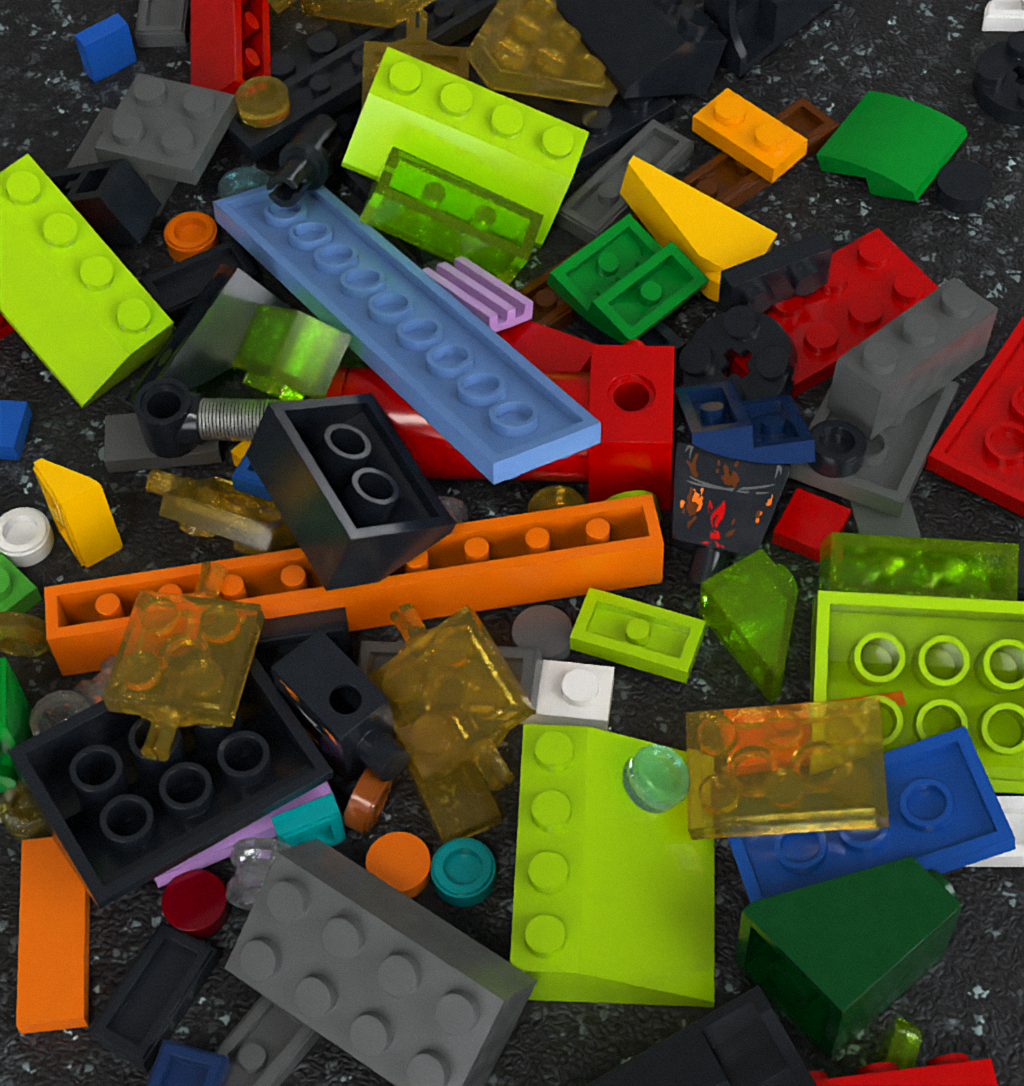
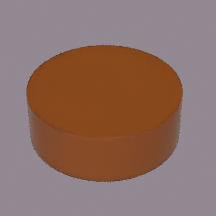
(366, 802)

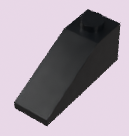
(109, 199)
(210, 330)

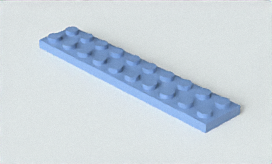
(412, 332)

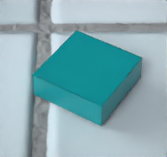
(311, 821)

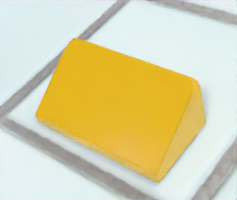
(79, 512)

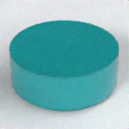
(463, 872)

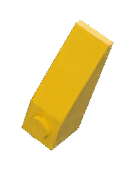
(696, 223)

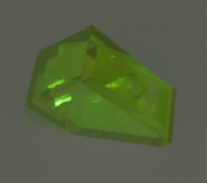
(753, 616)

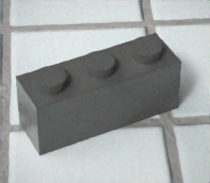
(911, 357)

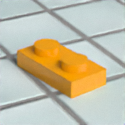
(749, 135)

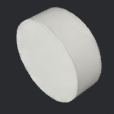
(25, 536)

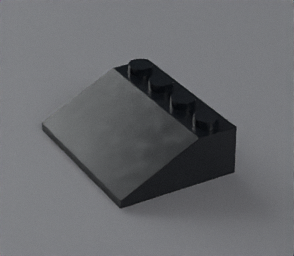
(136, 816)

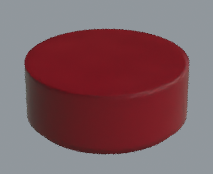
(196, 903)

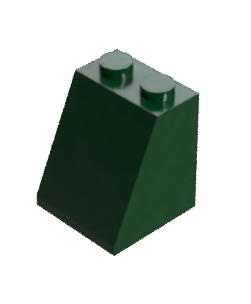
(847, 946)

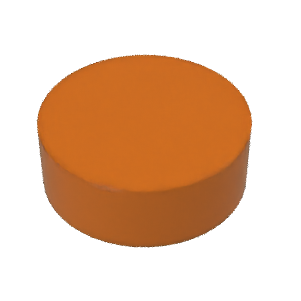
(190, 234)
(401, 862)

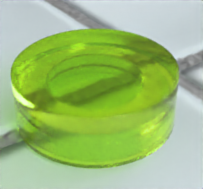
(901, 1044)

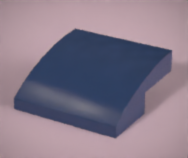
(747, 430)

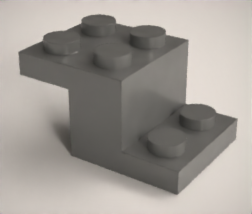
(161, 132)

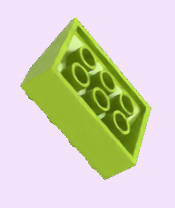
(948, 657)
(604, 891)

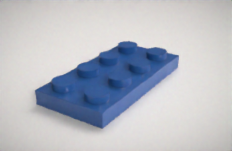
(937, 814)

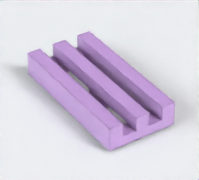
(483, 293)

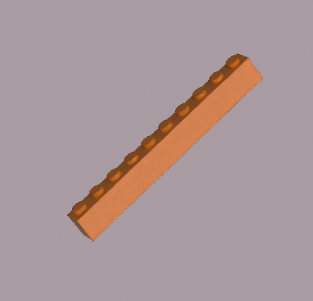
(475, 566)

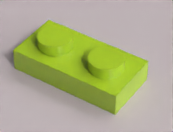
(637, 635)

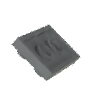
(891, 458)

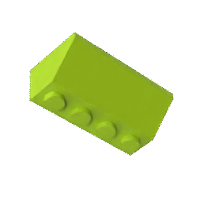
(466, 133)
(70, 289)

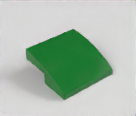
(892, 145)
(626, 280)

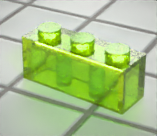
(450, 215)
(290, 353)
(918, 566)

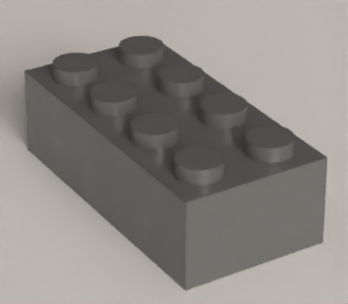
(377, 971)

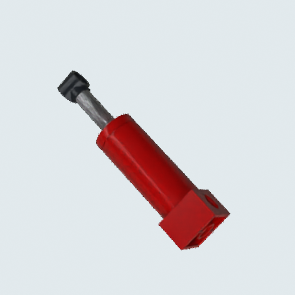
(625, 390)

